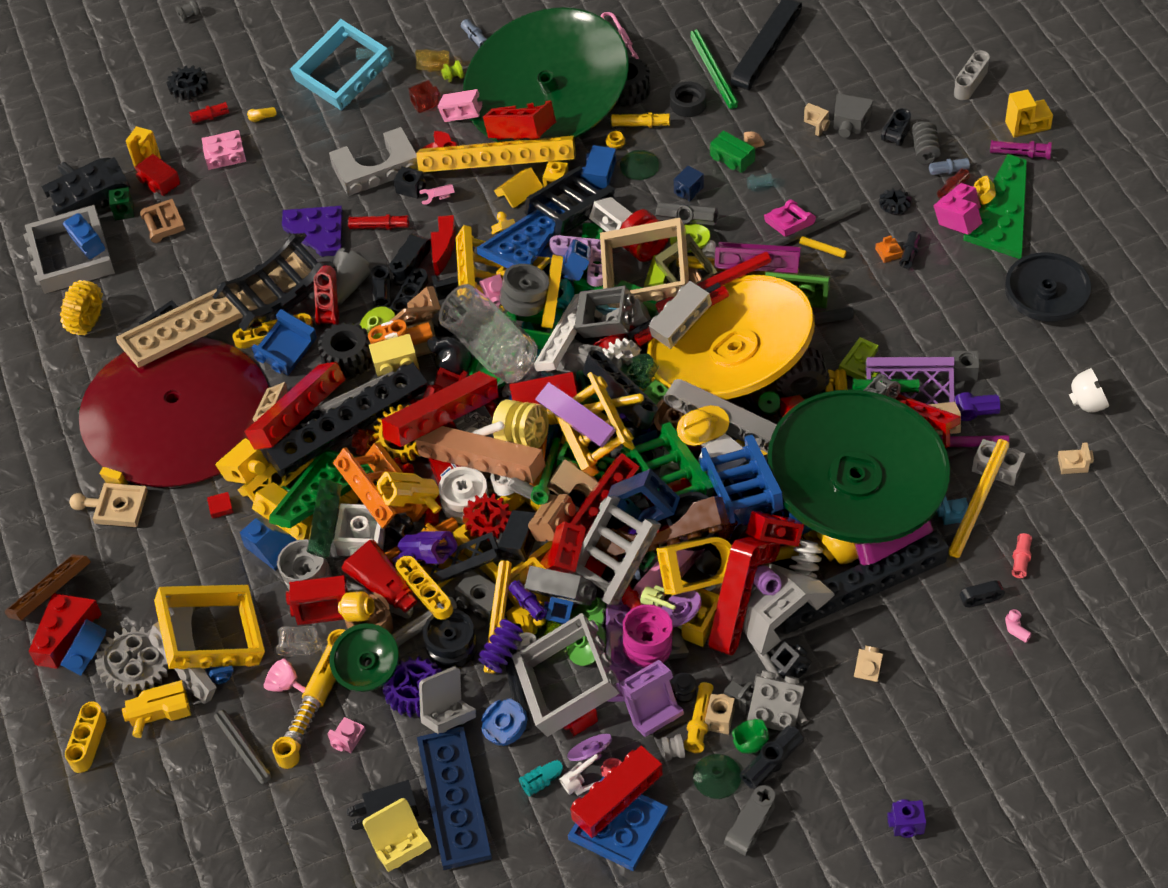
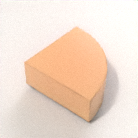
(753, 139)

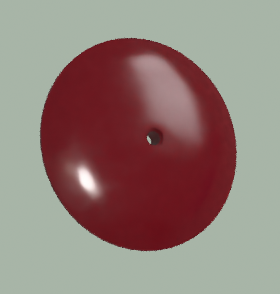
(172, 414)

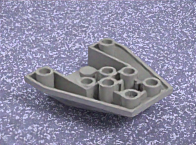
(769, 611)

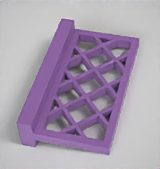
(915, 365)

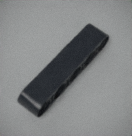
(619, 385)

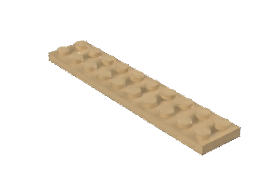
(199, 318)

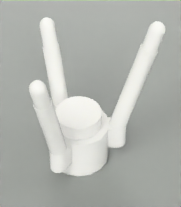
(573, 779)

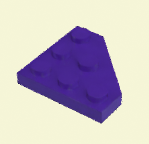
(320, 225)

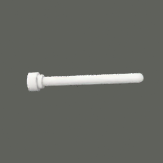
(487, 429)

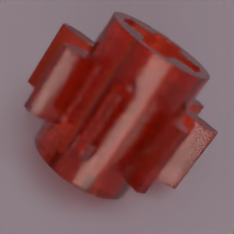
(363, 441)

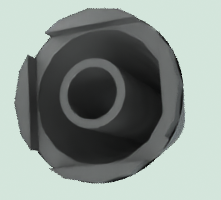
(350, 273)

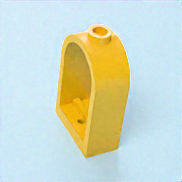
(670, 568)

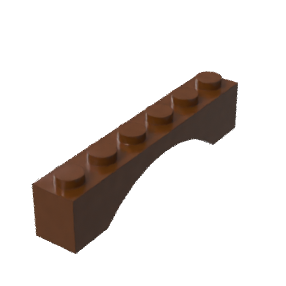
(700, 517)

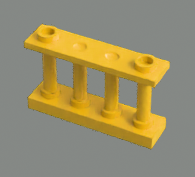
(467, 257)
(579, 443)

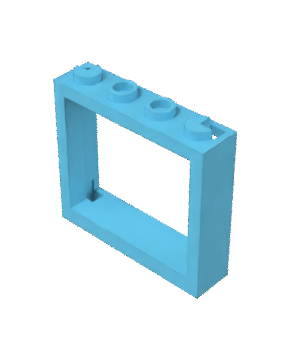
(324, 47)

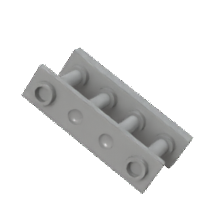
(634, 550)

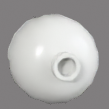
(1088, 392)

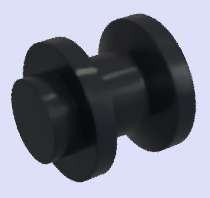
(402, 524)
(684, 687)

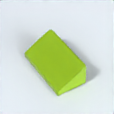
(655, 275)

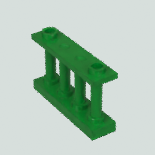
(678, 454)

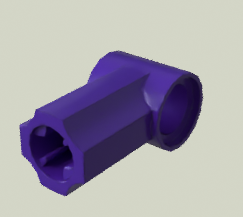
(971, 405)

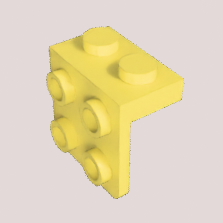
(395, 834)

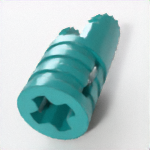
(540, 777)

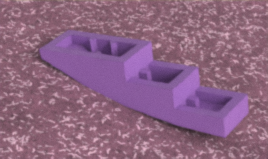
(575, 415)

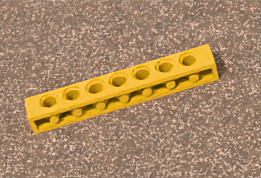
(496, 154)

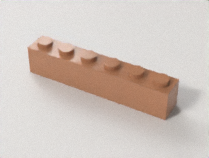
(482, 453)

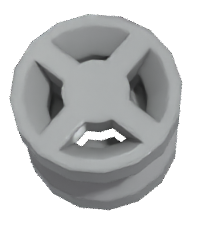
(673, 747)

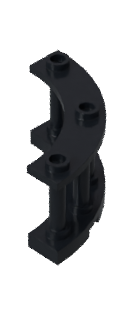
(286, 301)

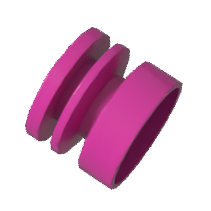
(647, 635)

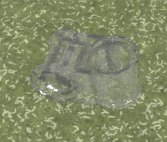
(296, 641)

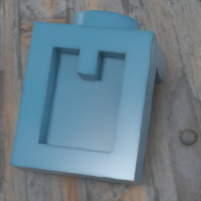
(952, 510)

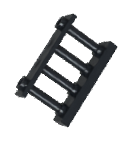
(574, 214)

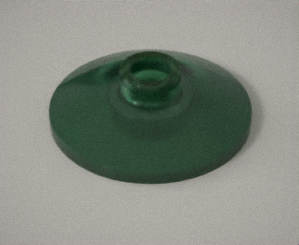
(639, 165)
(715, 785)

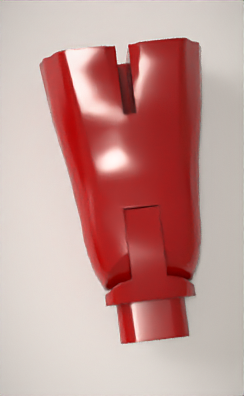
(376, 572)

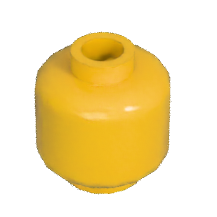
(356, 606)

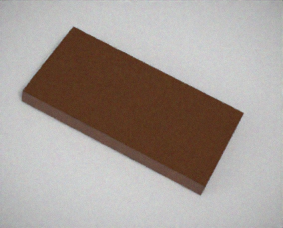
(47, 587)

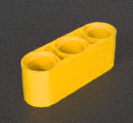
(83, 727)

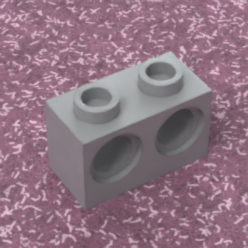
(1007, 473)

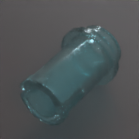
(759, 181)

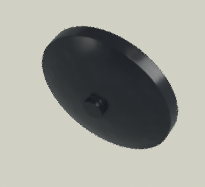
(1047, 286)

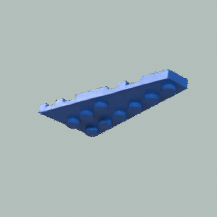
(522, 240)

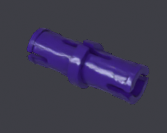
(527, 600)

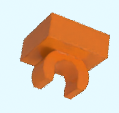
(889, 249)

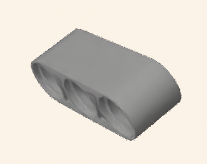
(971, 75)

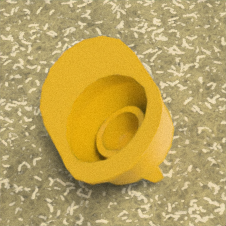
(702, 425)

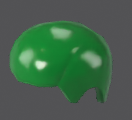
(750, 736)

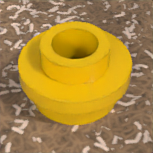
(615, 140)

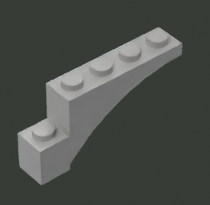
(195, 678)

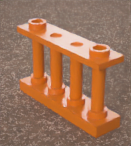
(362, 483)

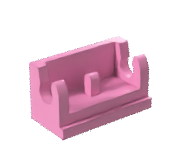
(460, 105)

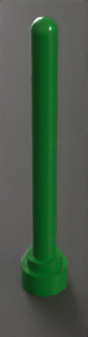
(541, 493)

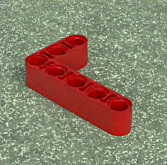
(736, 590)

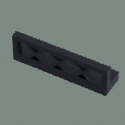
(467, 565)

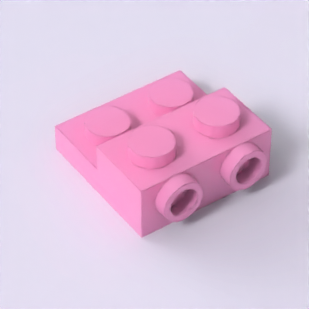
(223, 150)

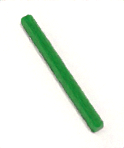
(714, 69)

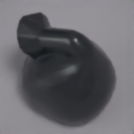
(450, 354)

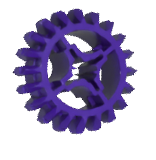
(405, 697)

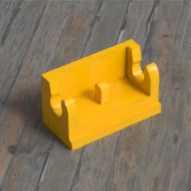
(141, 145)

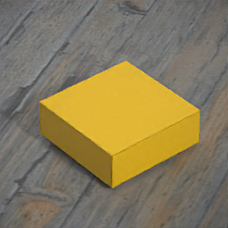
(112, 476)

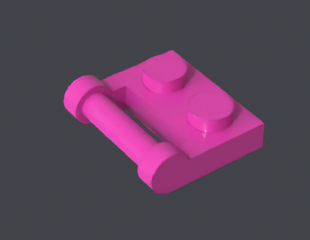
(787, 224)

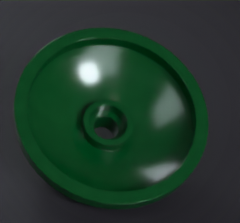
(356, 647)

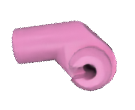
(1014, 626)

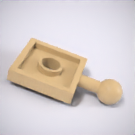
(110, 496)

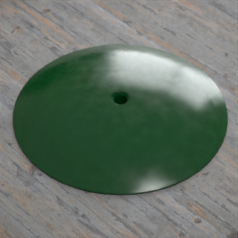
(553, 57)

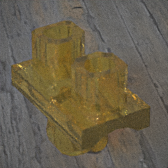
(431, 60)

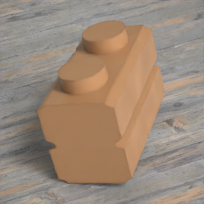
(551, 514)

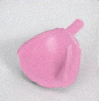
(282, 677)

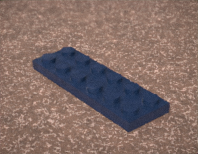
(454, 798)

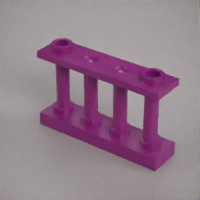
(783, 257)

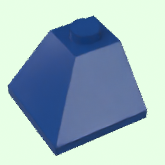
(265, 540)

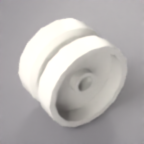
(458, 488)

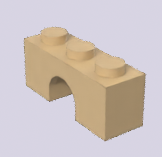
(570, 477)

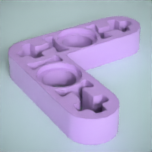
(559, 244)

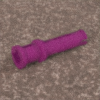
(1031, 149)

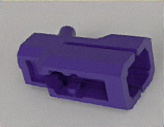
(427, 546)

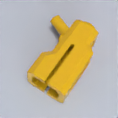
(408, 488)
(157, 703)

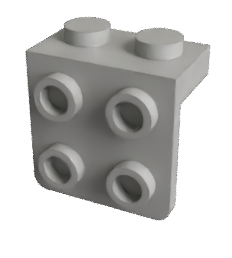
(776, 700)
(442, 703)

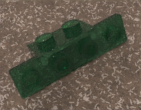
(324, 518)

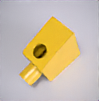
(242, 463)

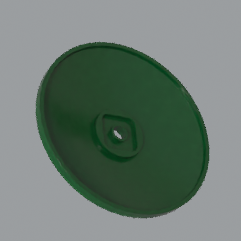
(864, 433)

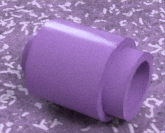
(767, 580)

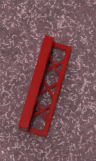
(936, 417)

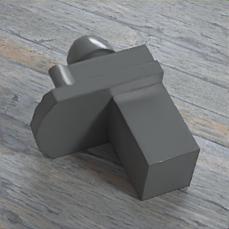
(742, 695)

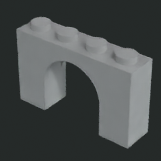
(358, 178)

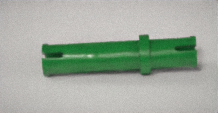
(907, 385)

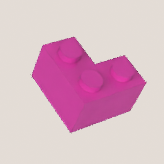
(959, 209)

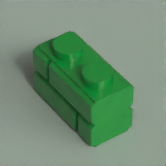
(732, 152)

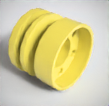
(523, 422)

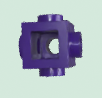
(907, 818)

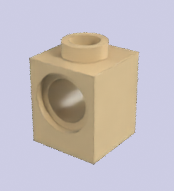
(720, 722)

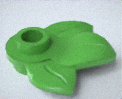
(593, 612)

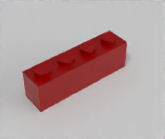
(616, 791)

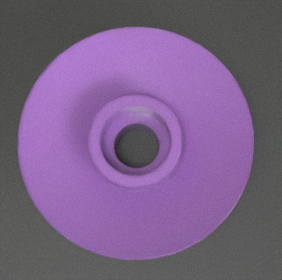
(686, 605)
(590, 747)

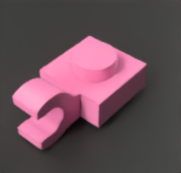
(443, 192)

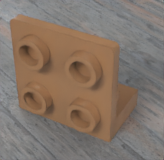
(420, 308)

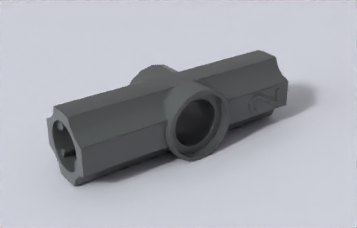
(698, 214)

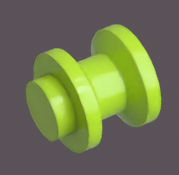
(452, 71)

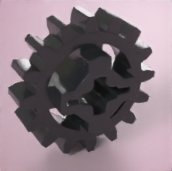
(187, 82)

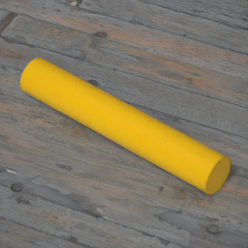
(823, 247)

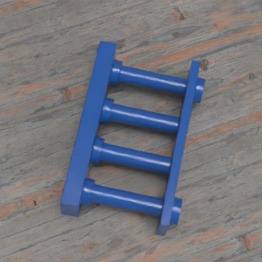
(757, 465)

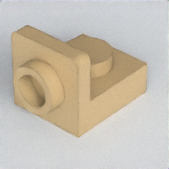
(1075, 460)

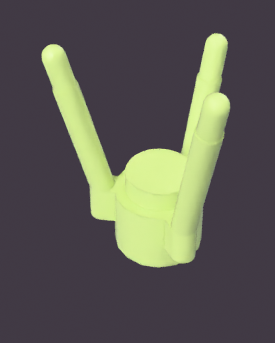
(655, 597)

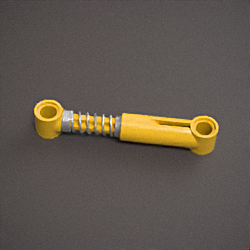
(313, 698)

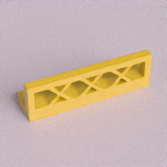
(248, 488)

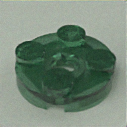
(641, 370)

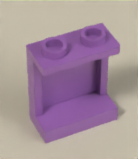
(650, 698)

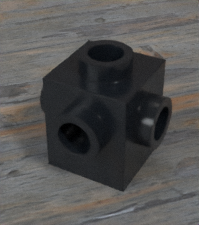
(791, 660)

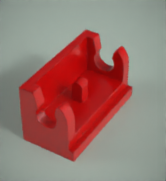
(566, 548)

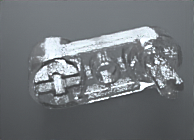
(490, 334)

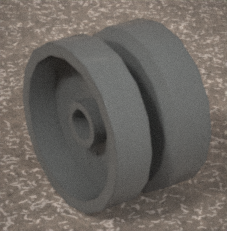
(524, 289)

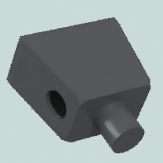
(851, 114)

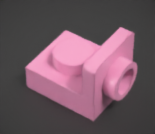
(491, 287)
(346, 735)

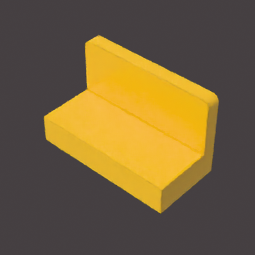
(519, 187)

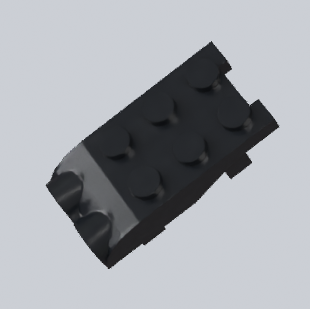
(85, 185)

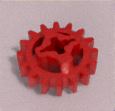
(477, 521)

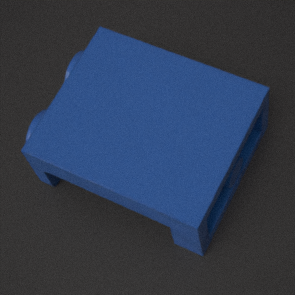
(285, 343)

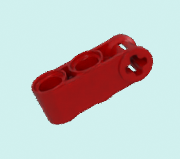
(326, 310)

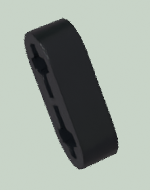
(982, 593)

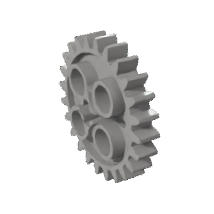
(131, 661)

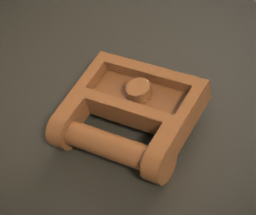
(168, 217)

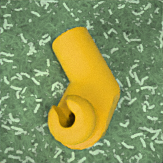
(259, 114)

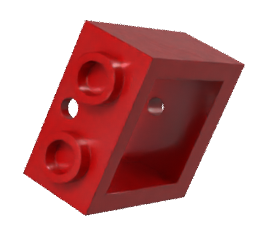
(312, 591)

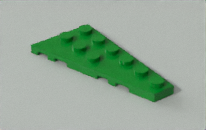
(1004, 214)
(301, 498)

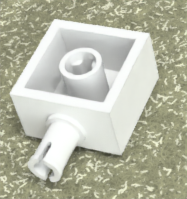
(355, 528)

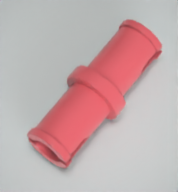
(1022, 555)

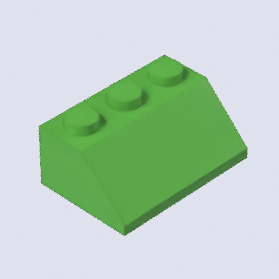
(813, 286)

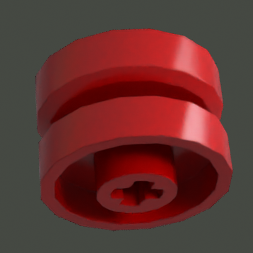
(646, 250)

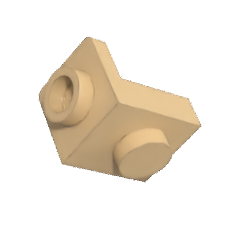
(817, 117)
(868, 663)

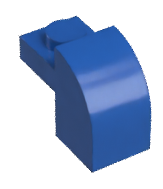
(83, 647)

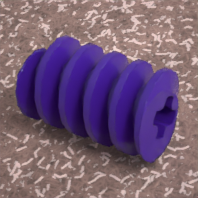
(500, 645)

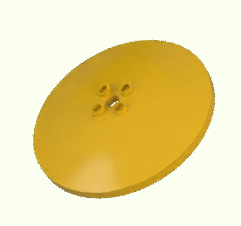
(761, 319)

